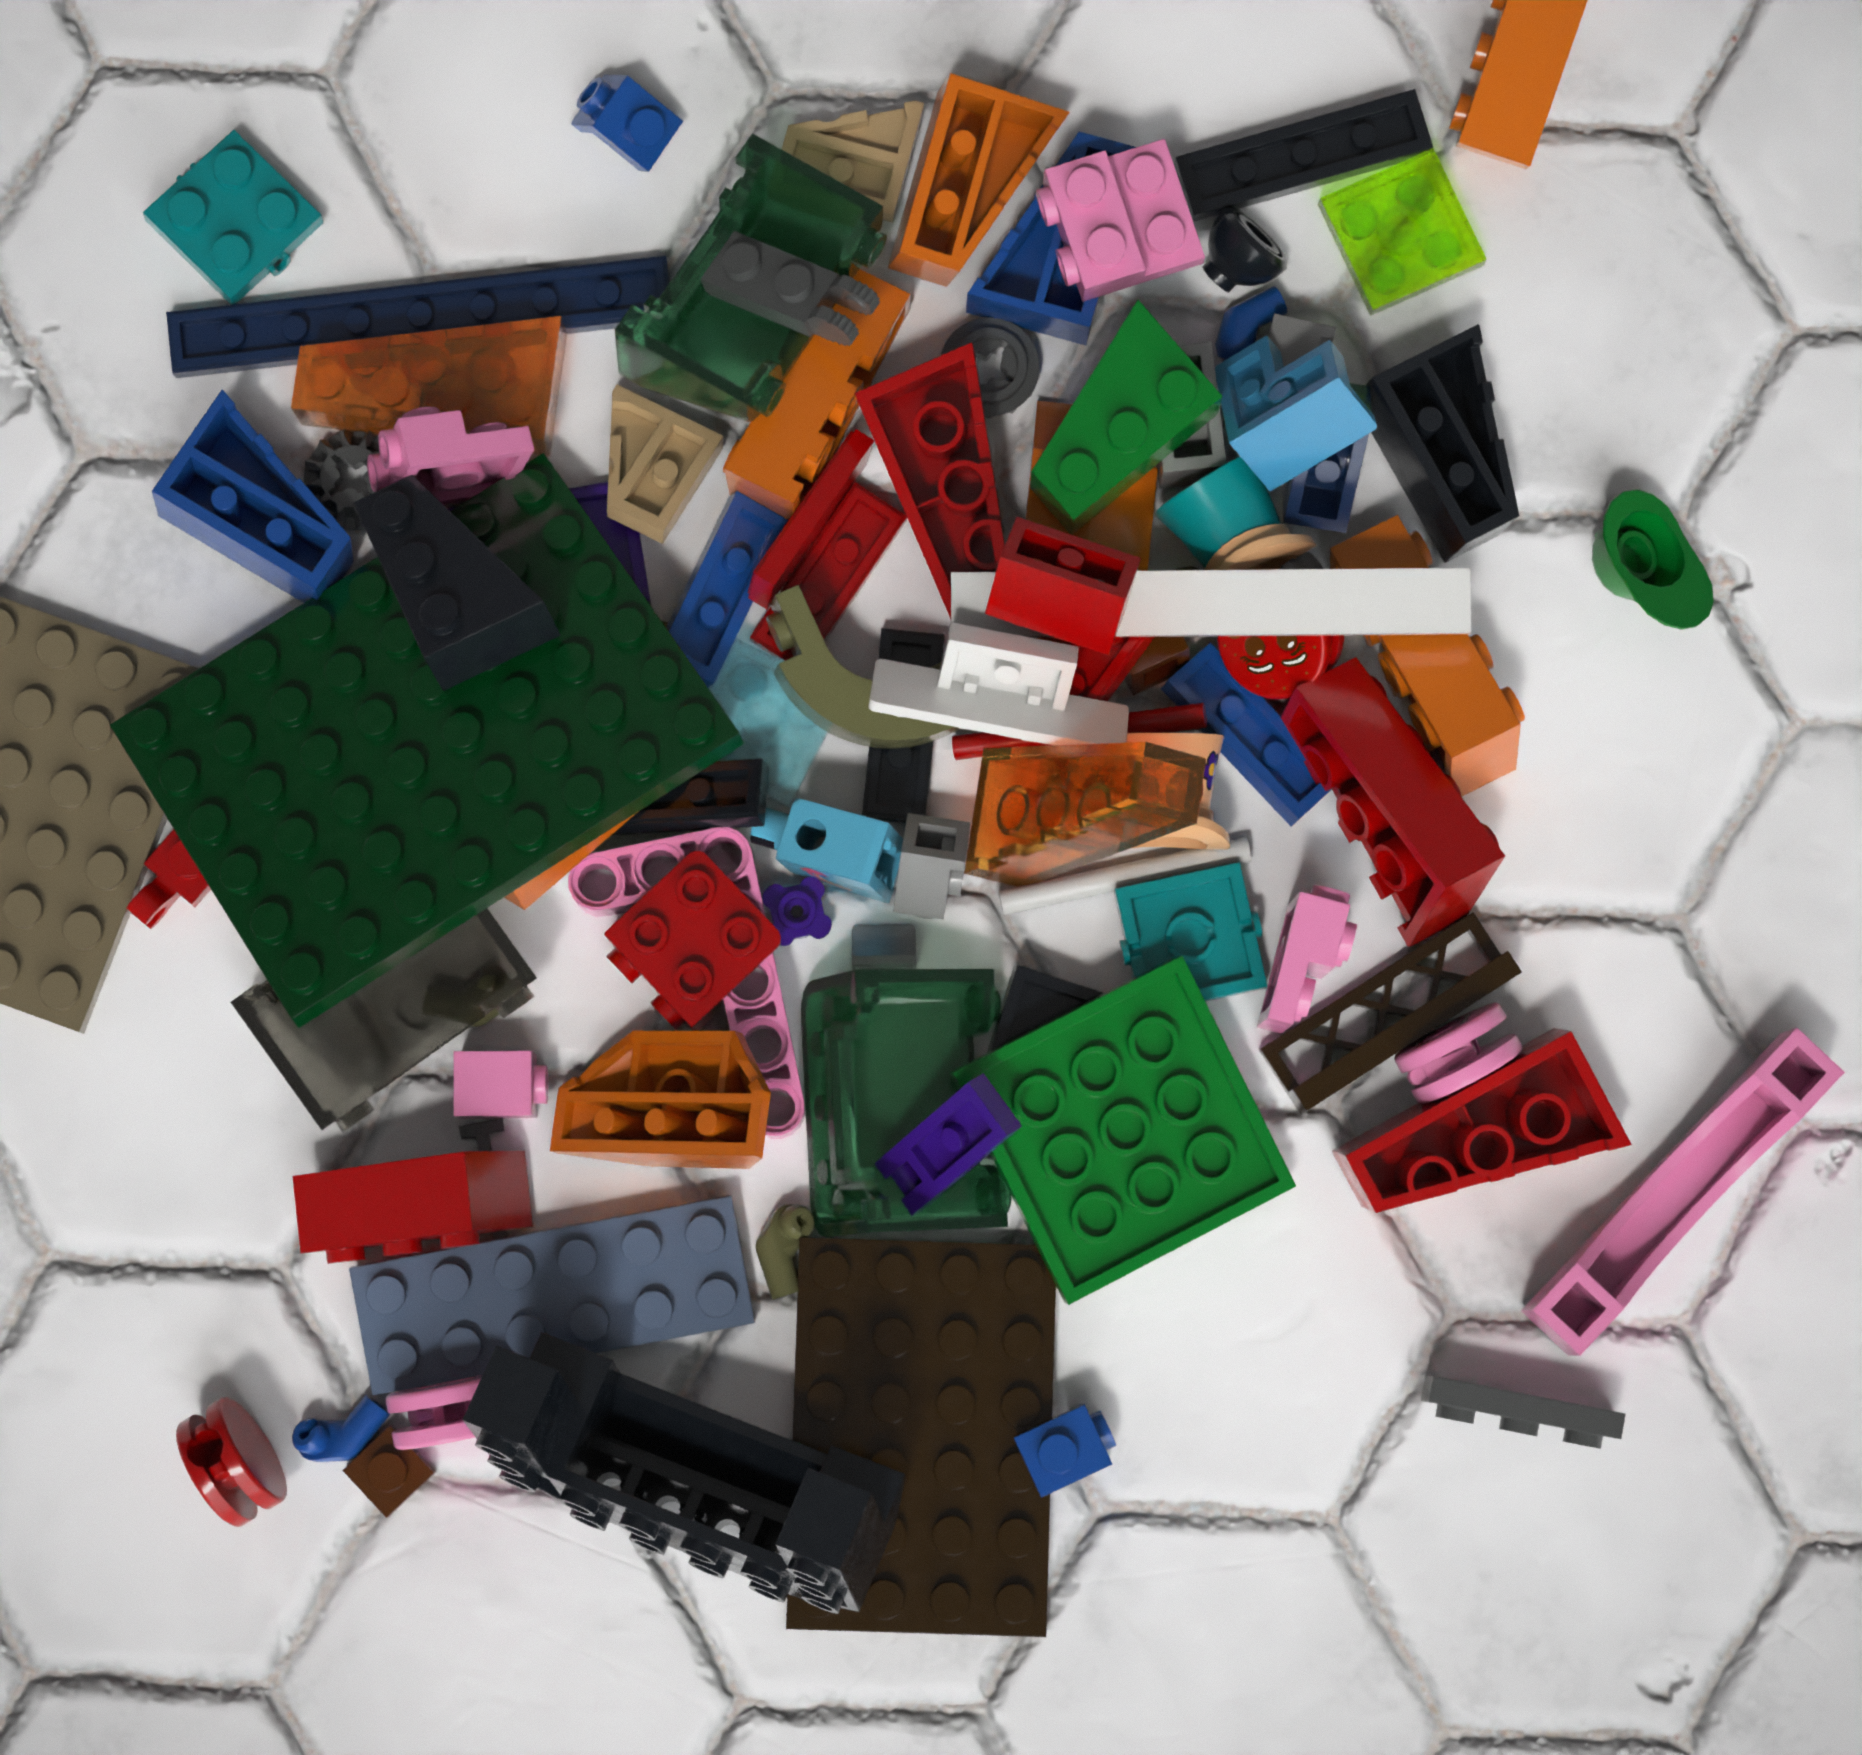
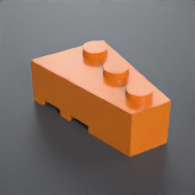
(966, 172)

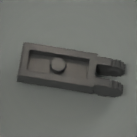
(787, 289)

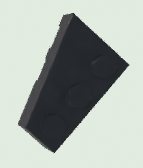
(1445, 443)
(450, 586)

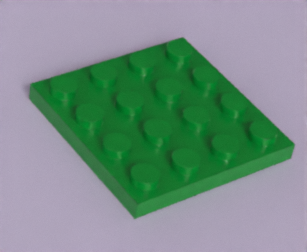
(1128, 1130)

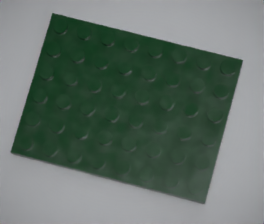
(371, 810)

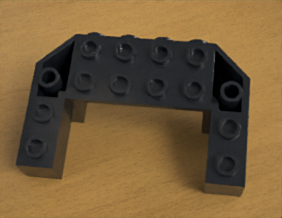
(576, 1421)

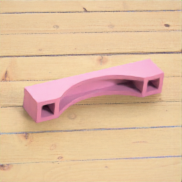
(1680, 1190)

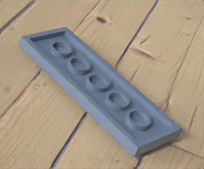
(583, 1282)

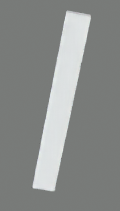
(1265, 602)

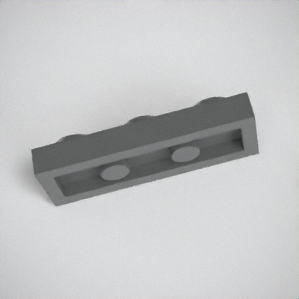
(1521, 1411)

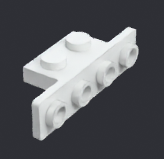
(999, 688)

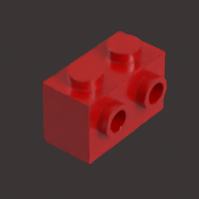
(1062, 591)

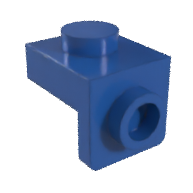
(626, 119)
(1065, 1448)

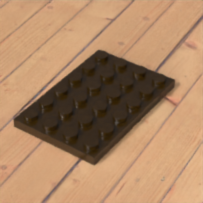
(932, 1371)

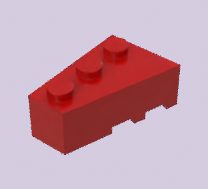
(411, 1202)

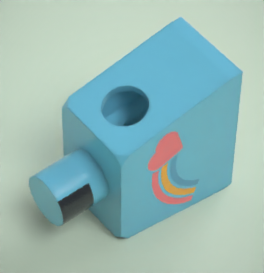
(856, 853)

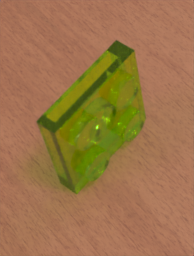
(1401, 231)

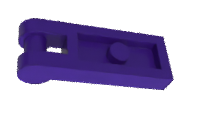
(948, 1144)

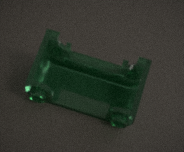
(717, 351)
(876, 1069)

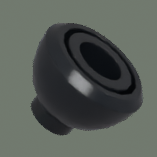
(1241, 252)

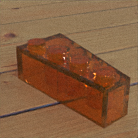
(1076, 804)

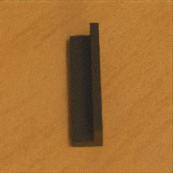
(1402, 1033)

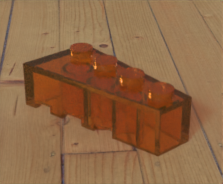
(485, 371)

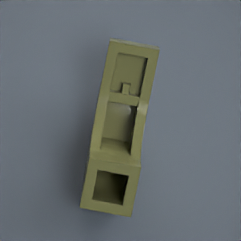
(831, 693)

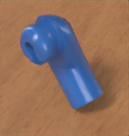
(1242, 321)
(339, 1438)

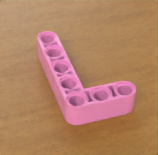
(742, 1015)

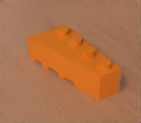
(1516, 78)
(791, 447)
(1443, 675)

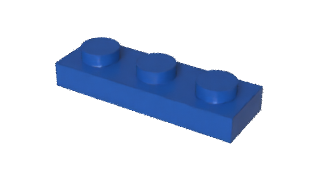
(717, 590)
(1252, 732)

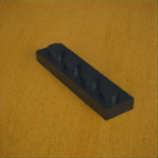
(1303, 155)

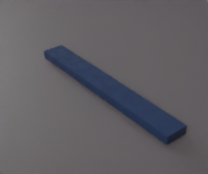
(273, 330)

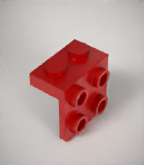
(691, 940)

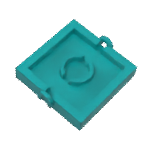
(233, 218)
(1202, 919)

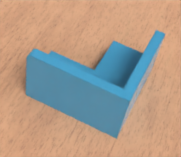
(1290, 414)

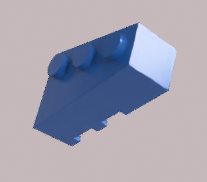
(1025, 277)
(250, 507)

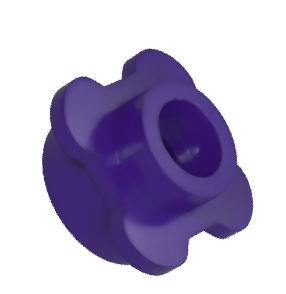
(808, 896)

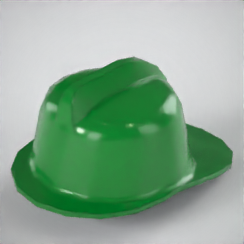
(1649, 561)

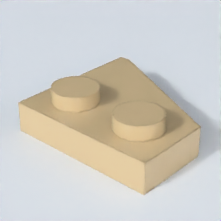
(861, 150)
(654, 463)

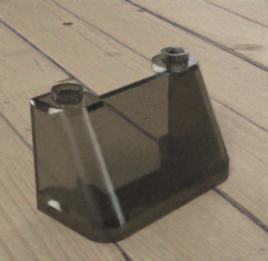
(391, 1021)

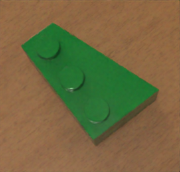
(1124, 421)

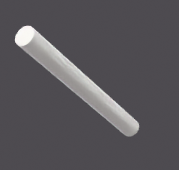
(1109, 878)

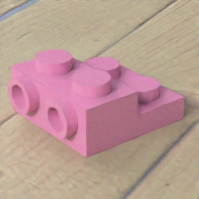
(1119, 219)
(446, 458)
(1310, 944)

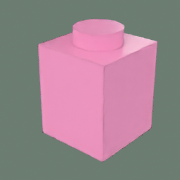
(498, 1084)

